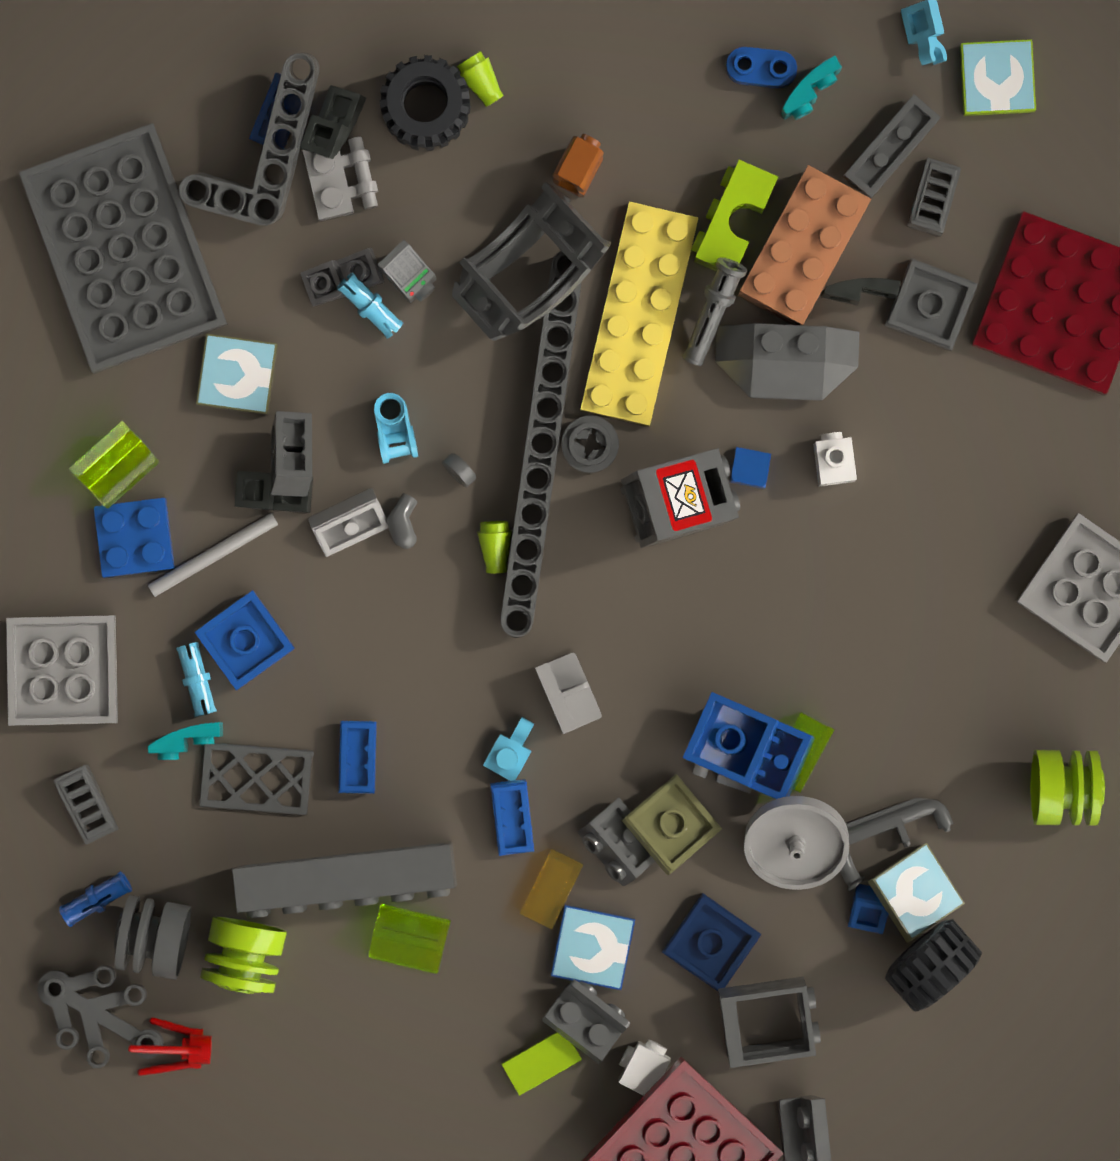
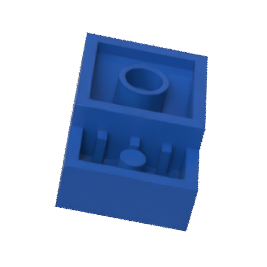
(748, 747)

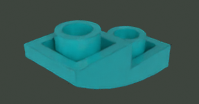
(804, 96)
(177, 741)

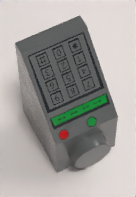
(408, 272)

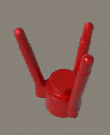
(194, 1050)

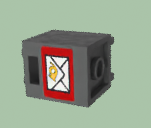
(680, 497)

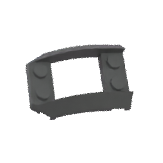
(570, 233)

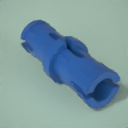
(95, 899)

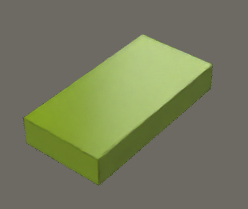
(540, 1062)

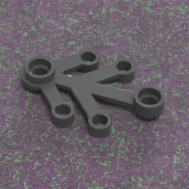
(93, 1011)

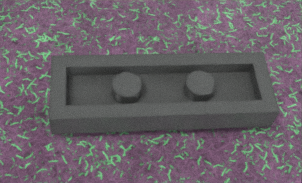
(892, 146)

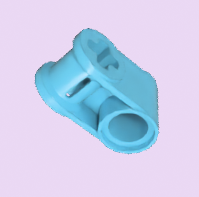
(394, 431)

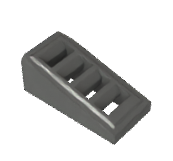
(925, 224)
(84, 772)

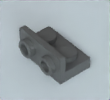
(615, 844)
(586, 1020)
(804, 1129)

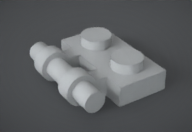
(330, 183)

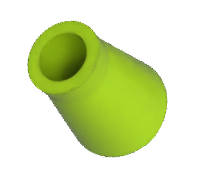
(481, 78)
(495, 545)

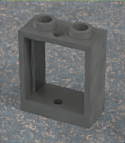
(773, 1051)

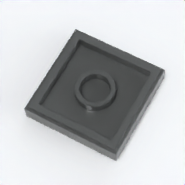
(931, 304)

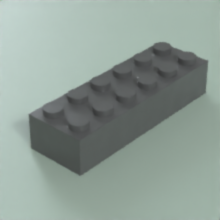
(345, 877)

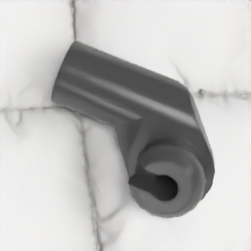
(400, 524)

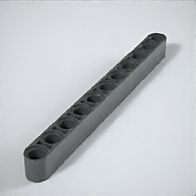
(535, 461)

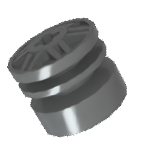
(152, 937)

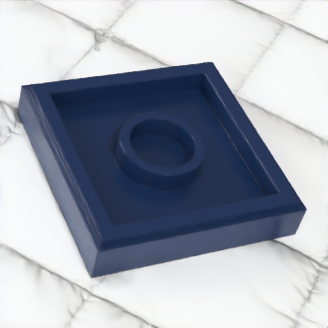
(711, 942)

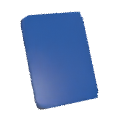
(750, 468)
(867, 911)

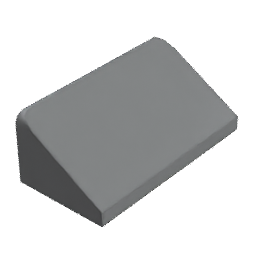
(348, 522)

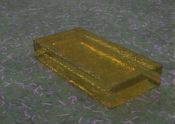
(551, 888)

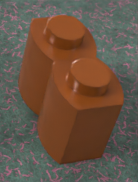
(579, 165)

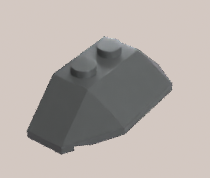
(787, 359)

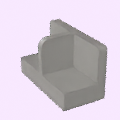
(568, 692)

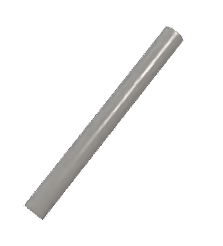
(212, 554)

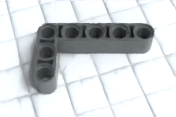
(271, 154)

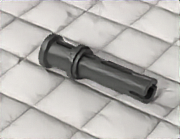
(719, 296)

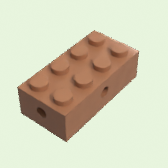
(804, 247)

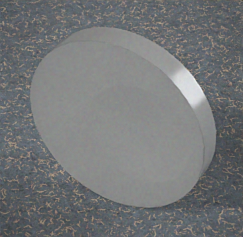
(796, 842)

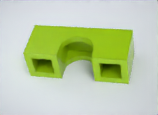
(745, 189)

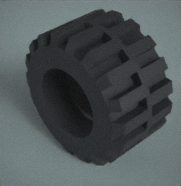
(425, 72)
(933, 965)

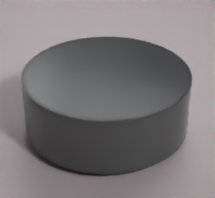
(459, 470)

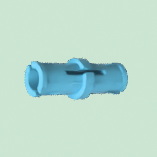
(369, 305)
(196, 679)

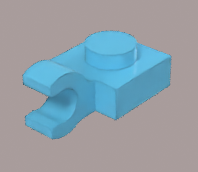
(922, 27)
(509, 753)

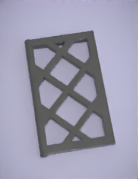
(272, 803)

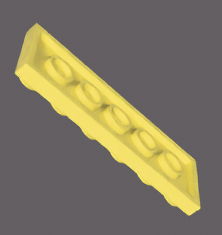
(639, 314)

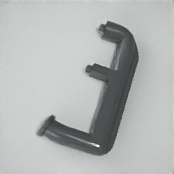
(888, 819)

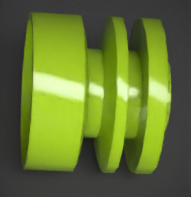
(1069, 787)
(243, 955)

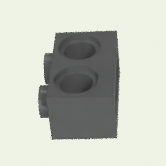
(291, 454)

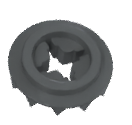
(581, 429)

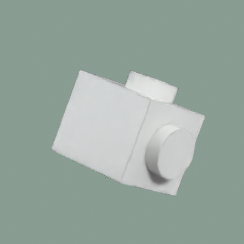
(834, 459)
(643, 1066)

